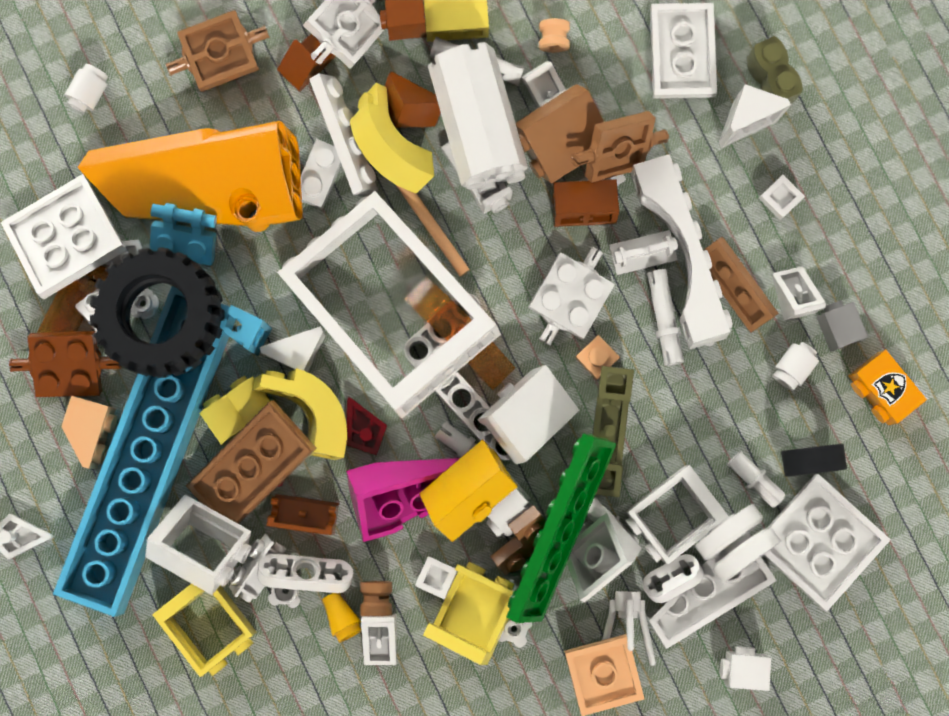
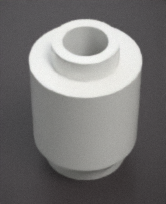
(86, 88)
(795, 365)

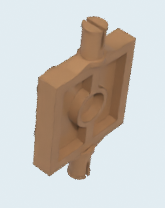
(217, 51)
(619, 146)

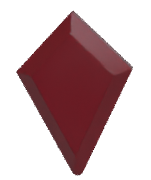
(363, 428)

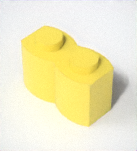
(234, 410)

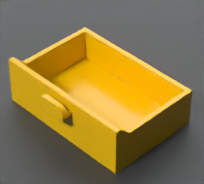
(467, 491)

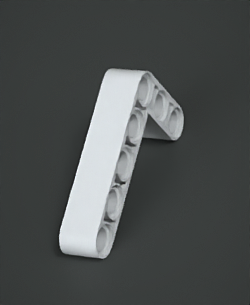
(453, 384)

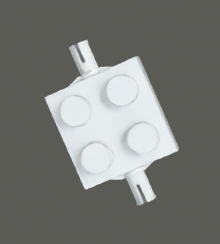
(344, 29)
(571, 296)

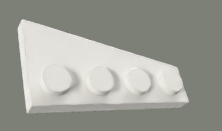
(708, 600)

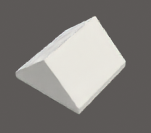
(751, 112)
(600, 555)

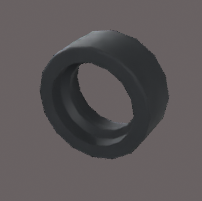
(814, 460)

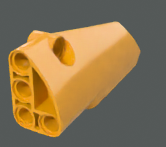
(205, 170)

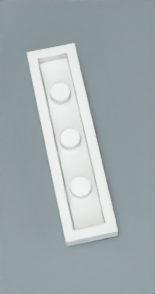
(337, 118)

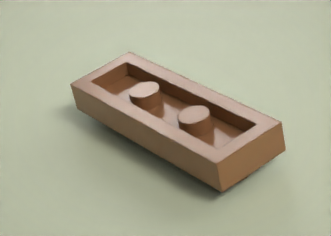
(739, 286)

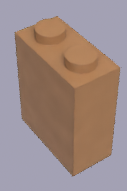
(558, 131)

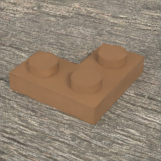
(517, 550)

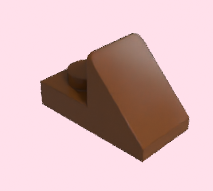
(298, 65)

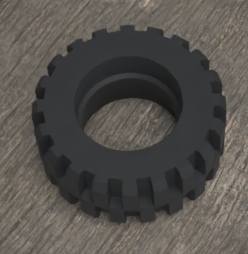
(119, 293)

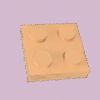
(604, 675)

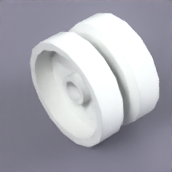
(735, 540)

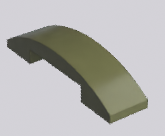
(611, 421)

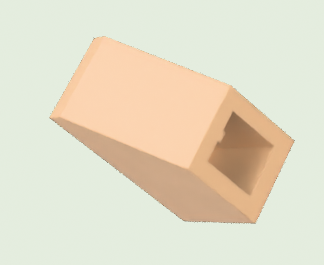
(87, 430)

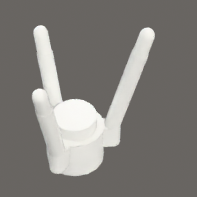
(630, 606)

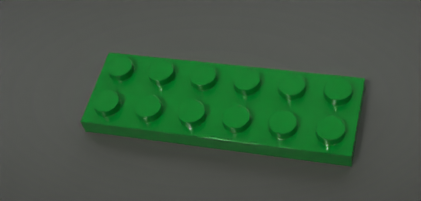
(562, 527)

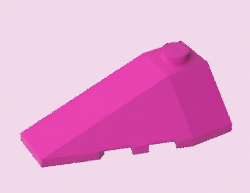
(388, 493)

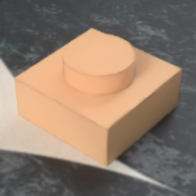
(595, 355)

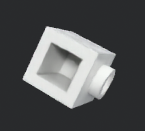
(746, 669)

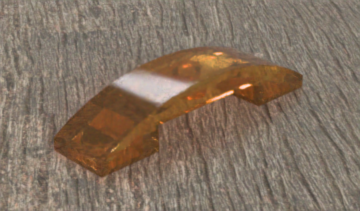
(448, 320)

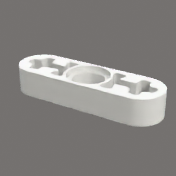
(316, 565)

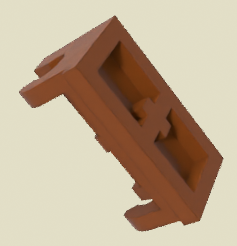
(585, 203)
(303, 514)

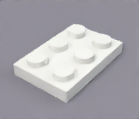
(683, 50)

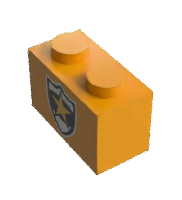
(886, 388)

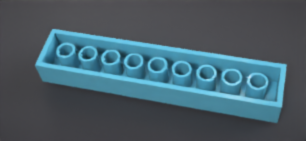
(138, 474)

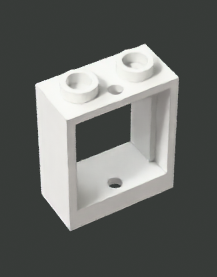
(701, 495)
(212, 523)

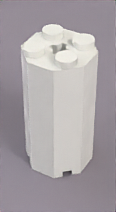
(478, 117)

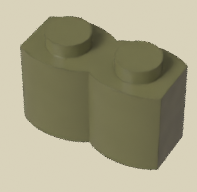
(770, 68)

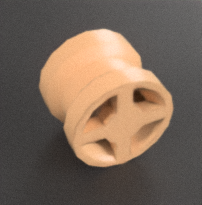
(554, 35)

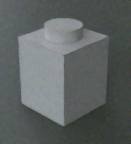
(841, 325)

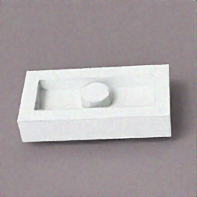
(319, 174)

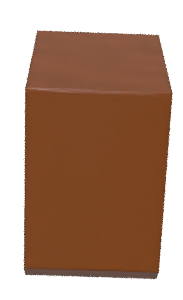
(410, 103)

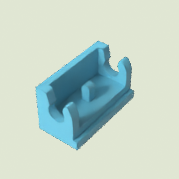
(252, 332)

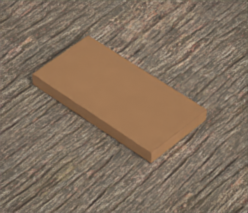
(252, 464)

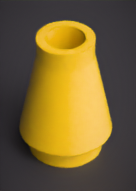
(341, 618)

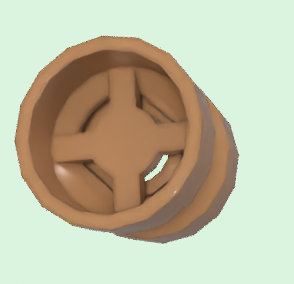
(376, 598)

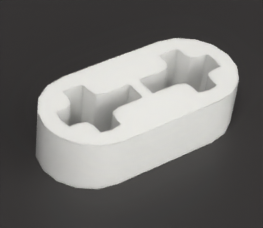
(673, 578)

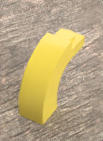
(385, 147)
(322, 409)

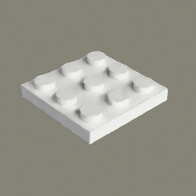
(63, 236)
(823, 542)

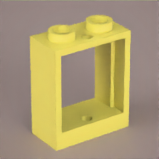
(165, 615)

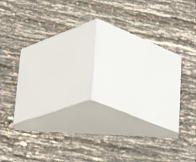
(797, 293)
(296, 350)
(379, 639)

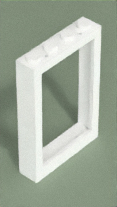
(440, 364)

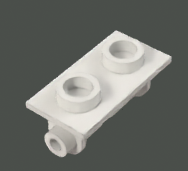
(644, 252)
(245, 577)

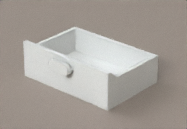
(529, 414)

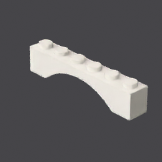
(660, 191)

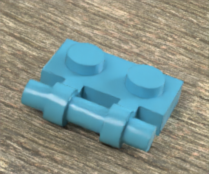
(192, 242)

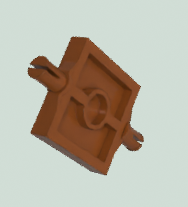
(64, 364)

